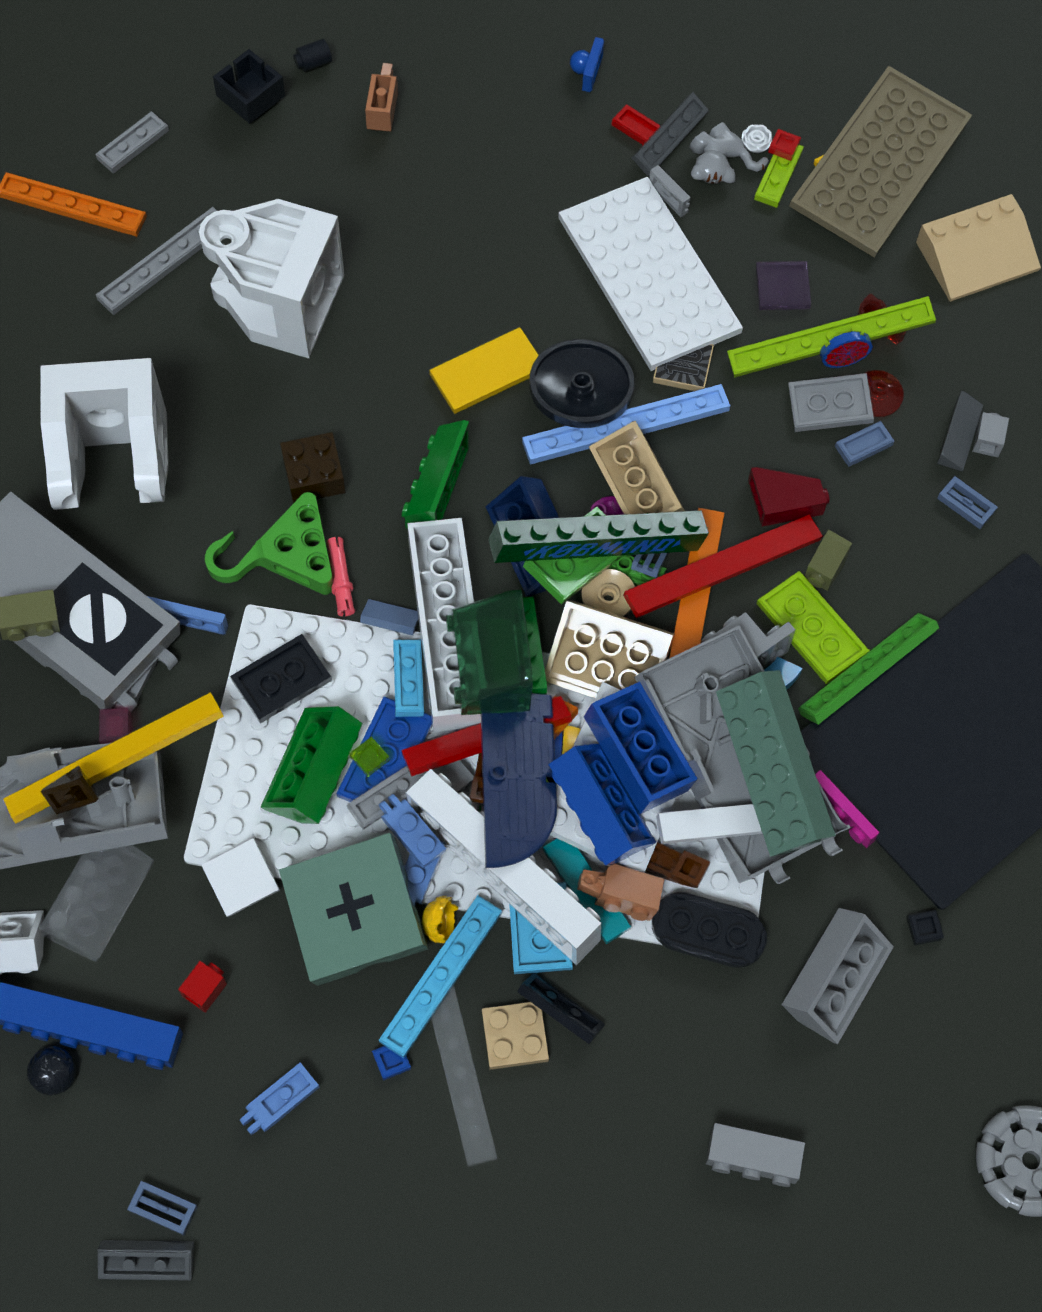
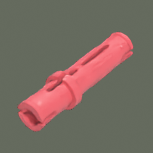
(341, 586)

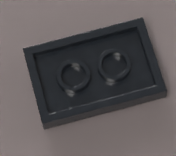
(281, 678)

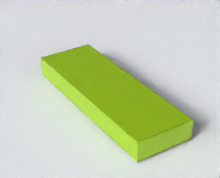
(777, 179)

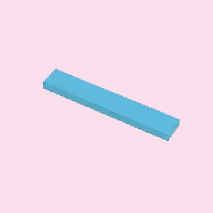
(440, 976)

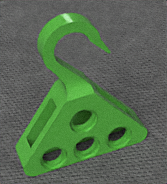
(293, 564)

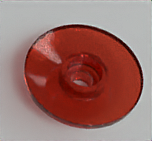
(891, 396)

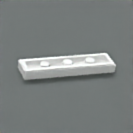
(708, 823)

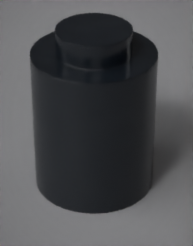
(312, 55)

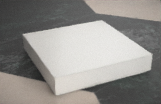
(240, 877)

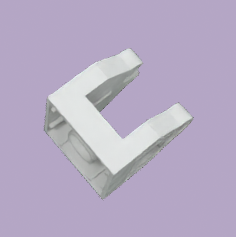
(280, 269)
(102, 407)

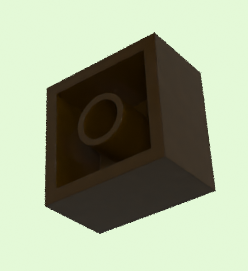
(313, 466)

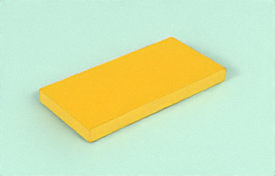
(485, 370)

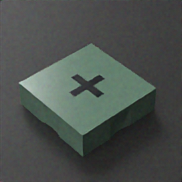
(353, 909)

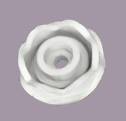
(755, 132)

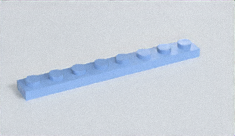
(649, 418)

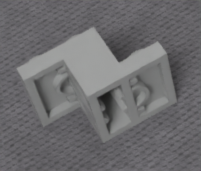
(765, 647)

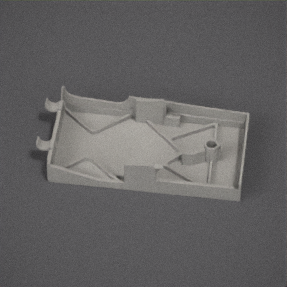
(125, 814)

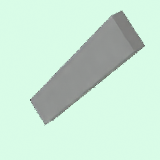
(153, 267)

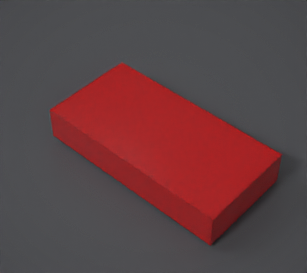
(634, 124)

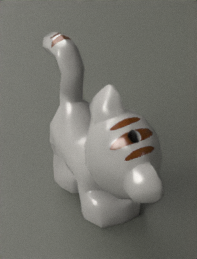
(715, 147)

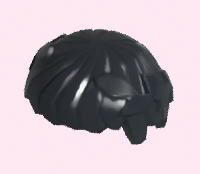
(51, 1070)

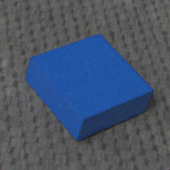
(390, 1063)

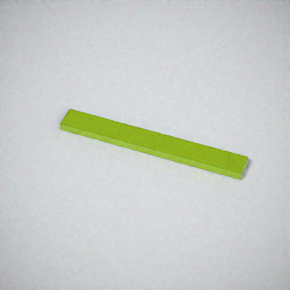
(810, 341)

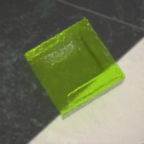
(369, 756)

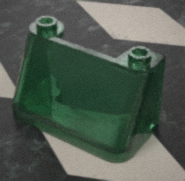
(492, 655)

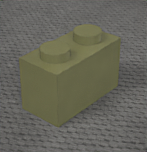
(28, 615)

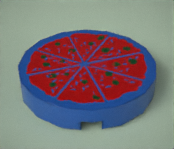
(846, 349)

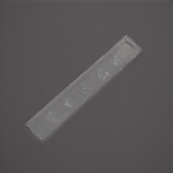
(463, 1082)

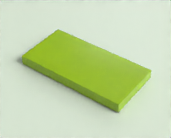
(819, 631)

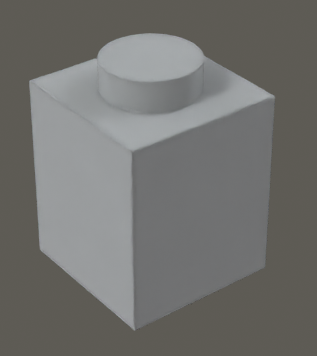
(990, 434)

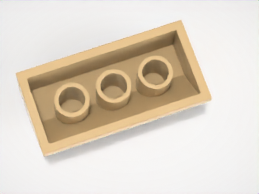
(634, 472)

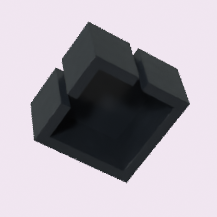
(256, 86)

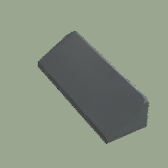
(960, 432)
(145, 1260)

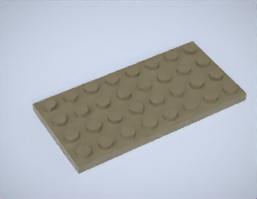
(880, 161)

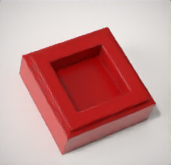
(784, 144)

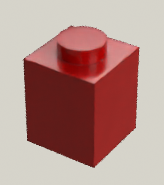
(203, 985)

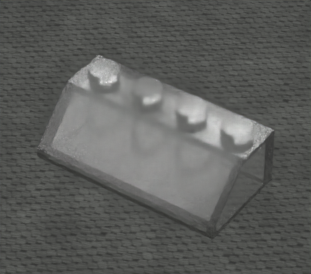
(95, 899)

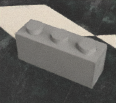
(755, 1155)

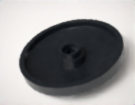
(581, 383)

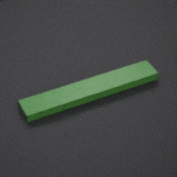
(868, 668)

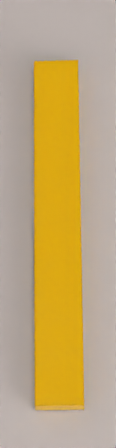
(120, 753)

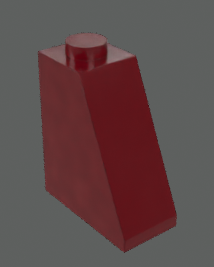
(786, 496)

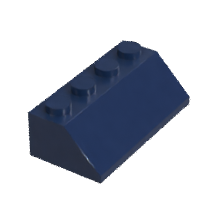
(523, 501)

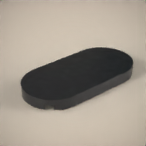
(709, 930)

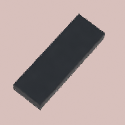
(561, 1008)

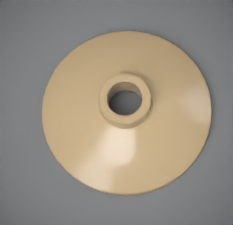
(610, 583)

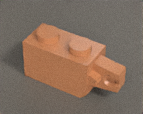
(382, 99)
(623, 891)

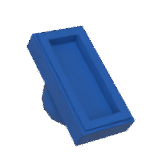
(588, 63)

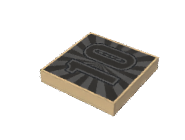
(687, 371)

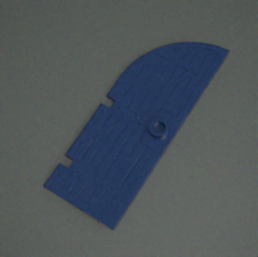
(516, 797)

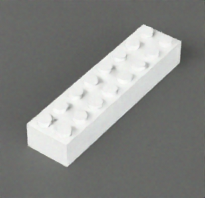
(440, 585)
(523, 884)

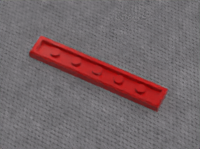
(463, 743)

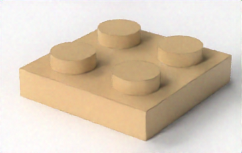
(514, 1035)

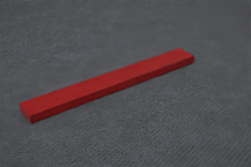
(722, 566)

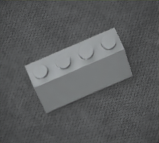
(838, 974)

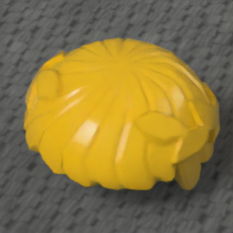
(439, 919)

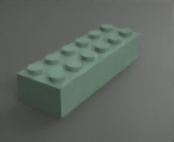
(775, 763)

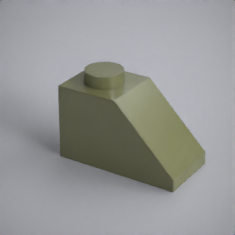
(828, 560)

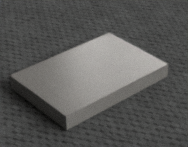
(830, 402)

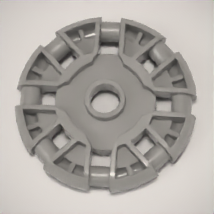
(1010, 1159)

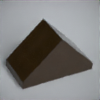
(70, 791)

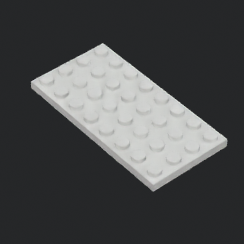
(649, 273)

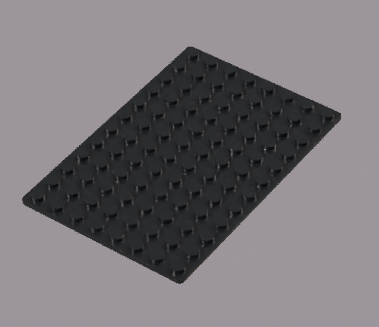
(950, 740)

